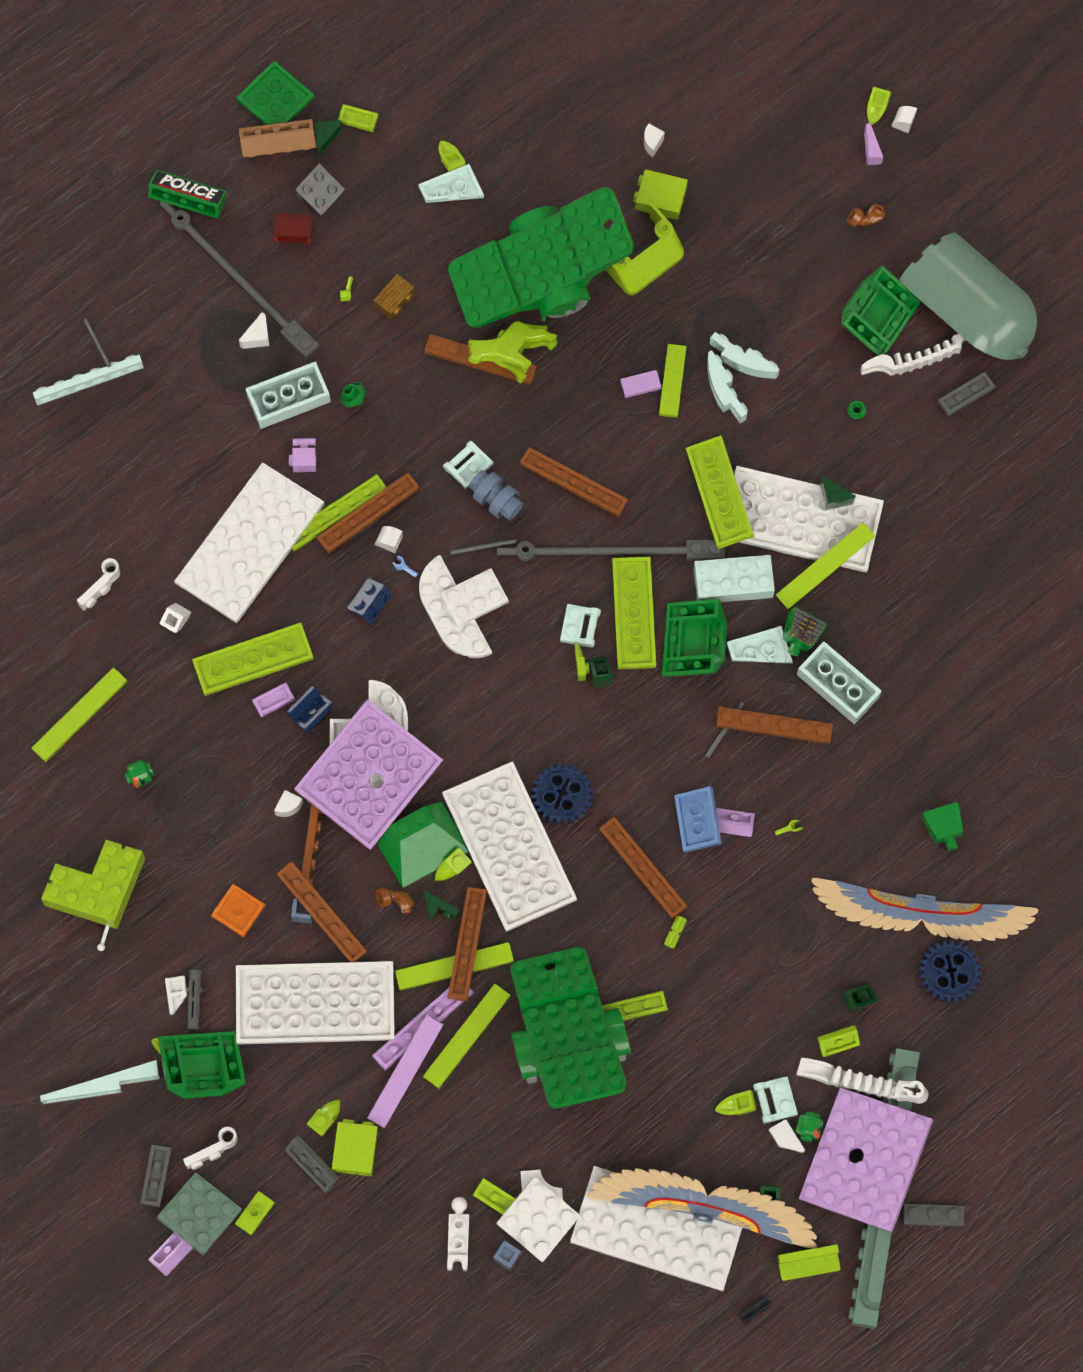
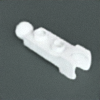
(458, 1234)

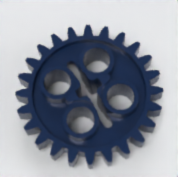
(545, 787)
(932, 974)

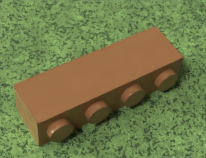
(277, 138)

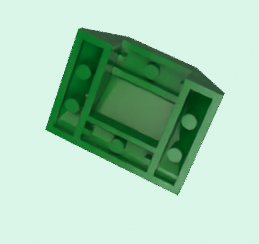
(879, 310)
(694, 638)
(420, 843)
(201, 1064)

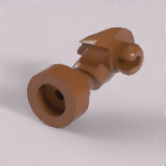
(874, 214)
(385, 897)

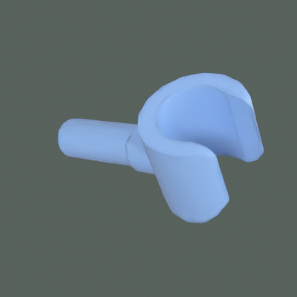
(402, 566)

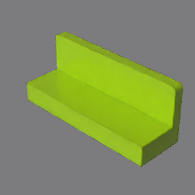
(809, 1262)

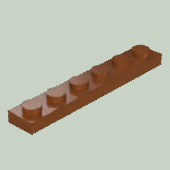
(460, 353)
(573, 482)
(368, 513)
(774, 725)
(312, 844)
(643, 868)
(321, 912)
(467, 944)

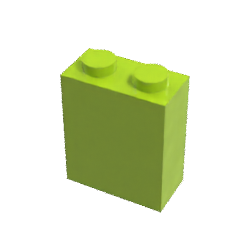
(661, 190)
(355, 1148)

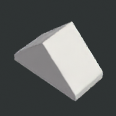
(256, 334)

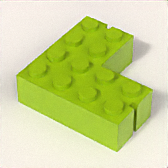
(100, 895)

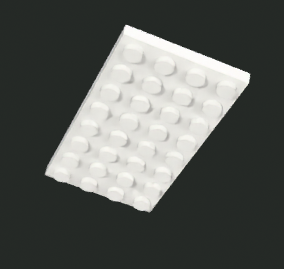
(794, 519)
(249, 542)
(509, 846)
(314, 1002)
(657, 1238)

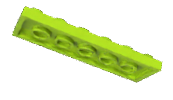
(719, 492)
(634, 613)
(252, 659)

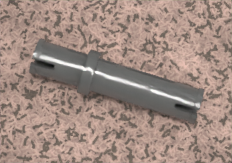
(194, 999)

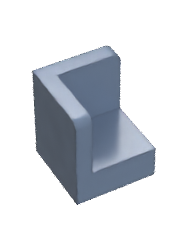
(299, 913)
(507, 1255)

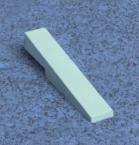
(105, 1085)

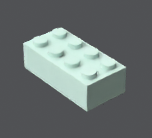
(288, 395)
(734, 578)
(839, 682)

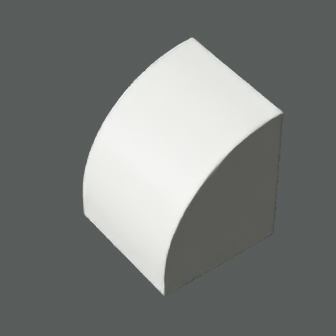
(904, 118)
(653, 139)
(389, 538)
(175, 617)
(288, 805)

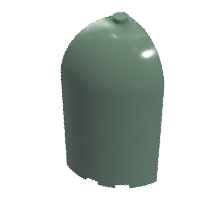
(973, 297)

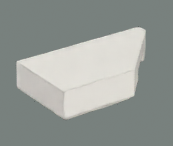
(176, 992)
(786, 1137)

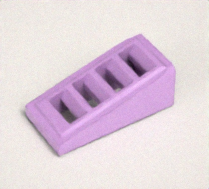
(873, 152)

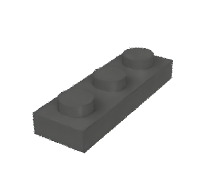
(966, 394)
(311, 1164)
(156, 1176)
(933, 1215)

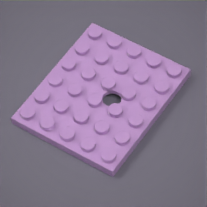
(341, 776)
(879, 1183)

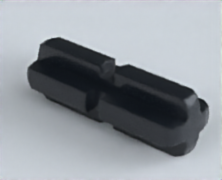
(752, 1312)

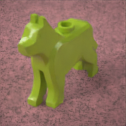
(509, 345)

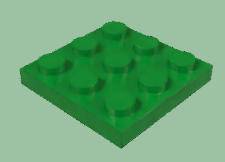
(275, 96)

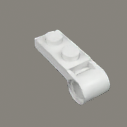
(101, 587)
(212, 1152)

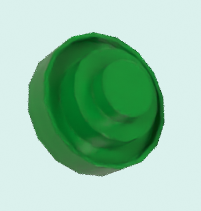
(353, 394)

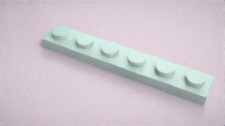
(94, 377)

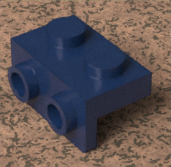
(370, 600)
(309, 709)

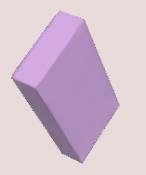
(640, 384)
(273, 699)

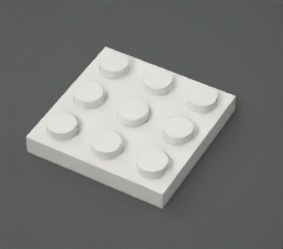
(538, 1219)

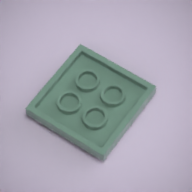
(199, 1213)

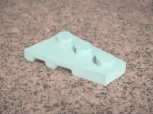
(451, 186)
(760, 647)

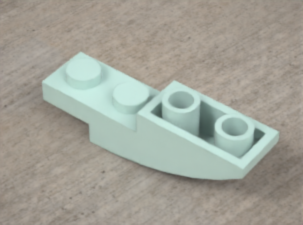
(749, 362)
(720, 384)

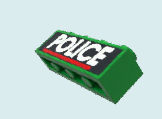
(187, 194)

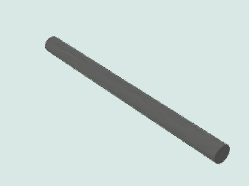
(95, 339)
(483, 546)
(720, 736)

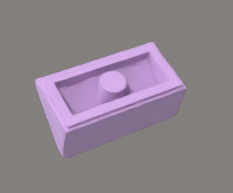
(735, 822)
(170, 1254)

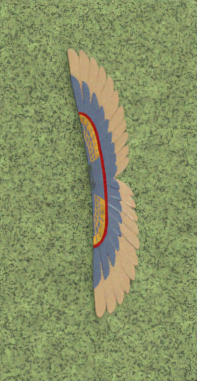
(945, 918)
(687, 1196)

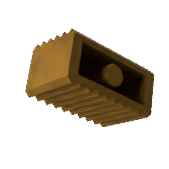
(394, 296)

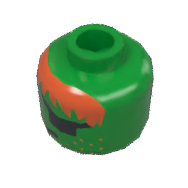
(139, 773)
(809, 1126)

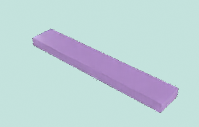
(394, 1049)
(405, 1071)

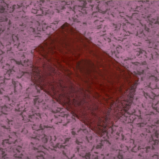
(293, 228)

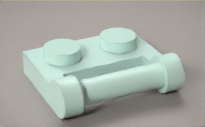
(467, 471)
(574, 622)
(781, 1097)

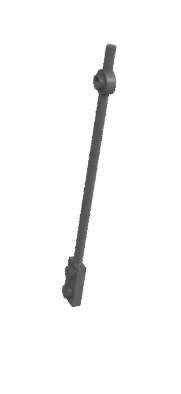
(292, 331)
(694, 550)

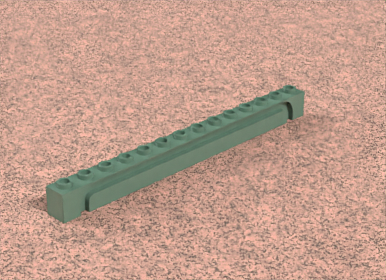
(876, 1240)

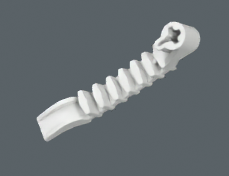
(886, 364)
(879, 1086)

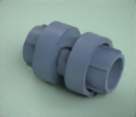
(489, 490)

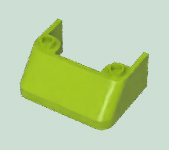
(651, 263)

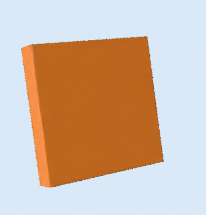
(238, 910)

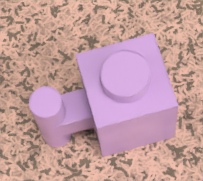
(303, 458)

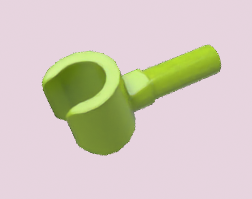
(346, 294)
(791, 827)

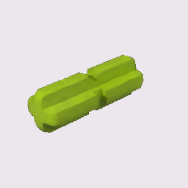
(677, 928)

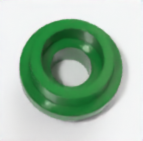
(856, 405)

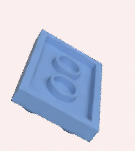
(697, 819)

